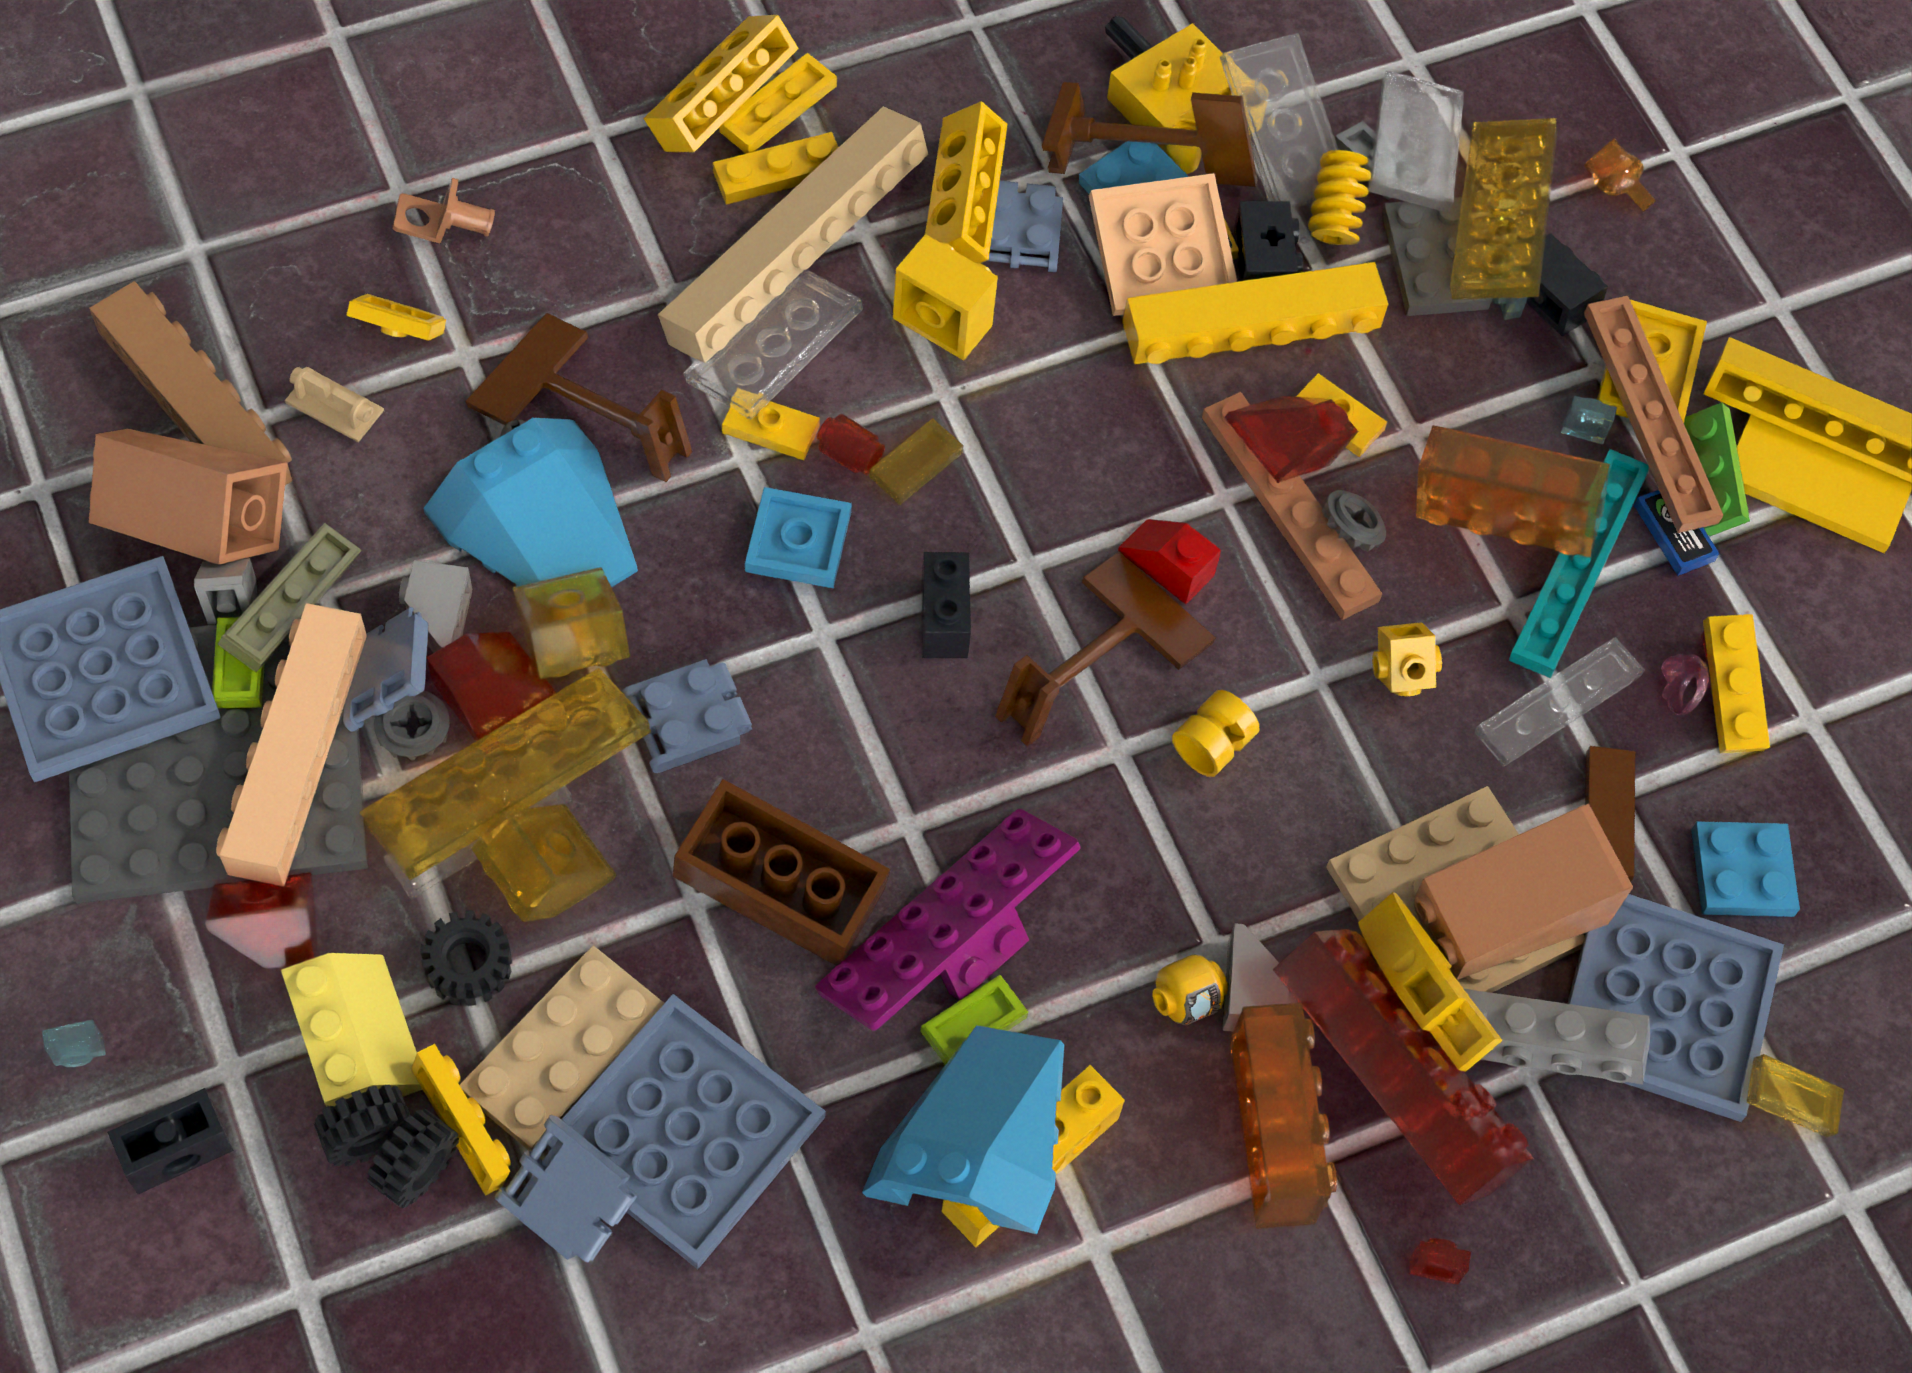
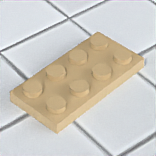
(561, 1047)

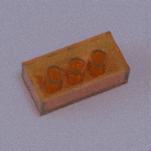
(1511, 491)
(1281, 1115)

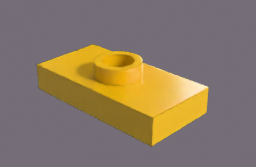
(396, 318)
(1365, 421)
(775, 429)

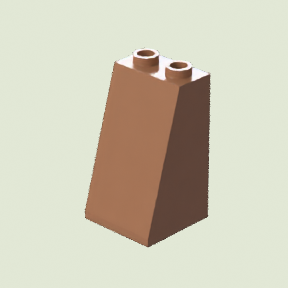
(187, 495)
(1524, 893)

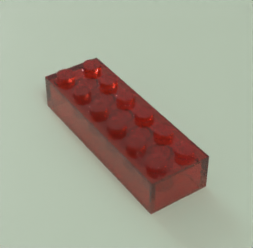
(1403, 1065)

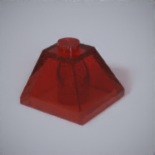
(1293, 433)
(487, 680)
(266, 920)

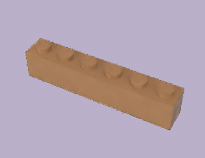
(179, 376)

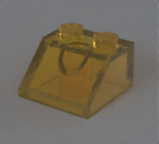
(572, 623)
(541, 860)

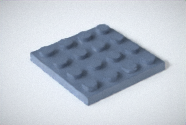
(101, 669)
(1703, 995)
(692, 1127)

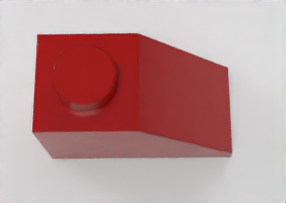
(1173, 556)

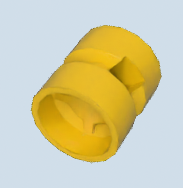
(1214, 734)

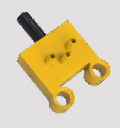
(1160, 81)

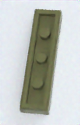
(300, 582)

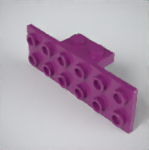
(953, 928)

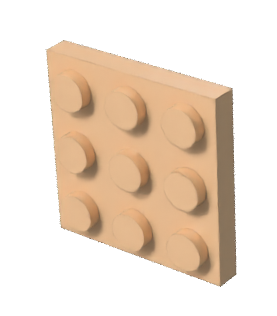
(1161, 237)

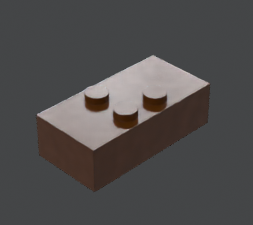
(780, 872)

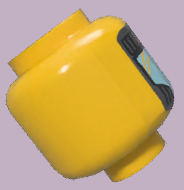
(1190, 989)

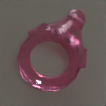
(1678, 672)

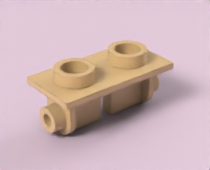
(332, 403)

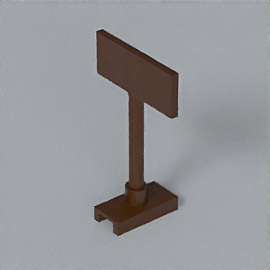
(1220, 134)
(534, 367)
(1142, 610)

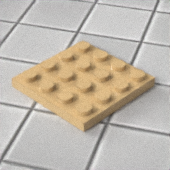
(1428, 845)

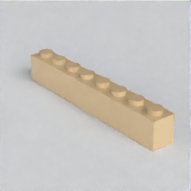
(793, 234)

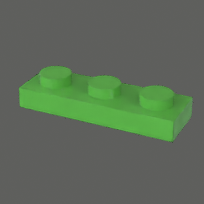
(1716, 448)

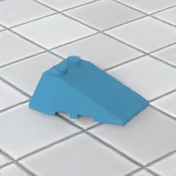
(534, 506)
(981, 1131)

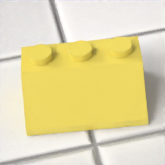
(351, 1024)

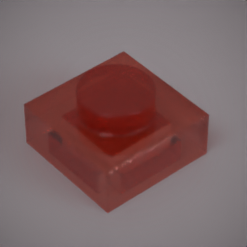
(1440, 1261)

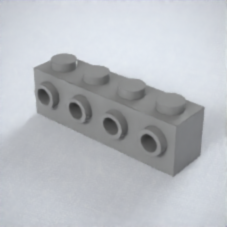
(1566, 1037)

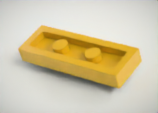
(778, 103)
(771, 168)
(1736, 683)
(439, 1081)

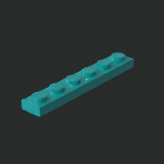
(1575, 576)

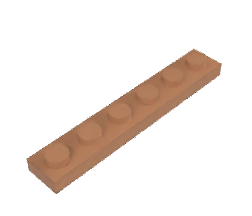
(1653, 414)
(1298, 519)

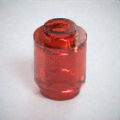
(850, 444)

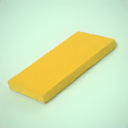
(1821, 484)

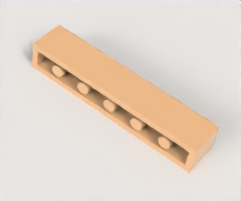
(292, 745)

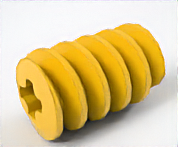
(1337, 196)

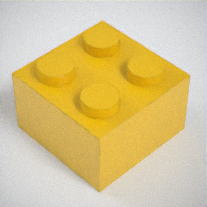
(944, 296)

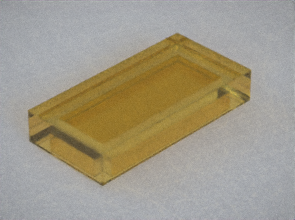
(916, 461)
(1795, 1095)

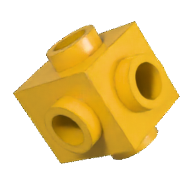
(1406, 658)

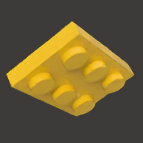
(1676, 347)

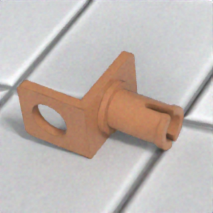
(442, 216)

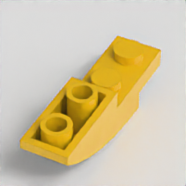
(1425, 983)

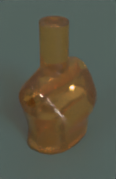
(1618, 173)

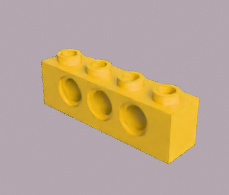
(721, 83)
(967, 181)
(1082, 1115)

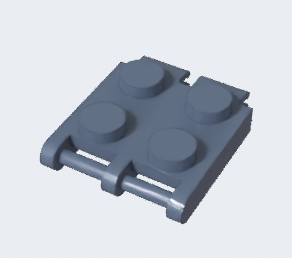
(1027, 225)
(388, 668)
(690, 713)
(568, 1192)

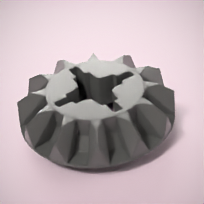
(1369, 527)
(428, 710)

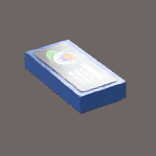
(1684, 549)

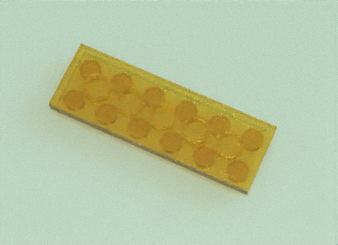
(1504, 209)
(504, 772)

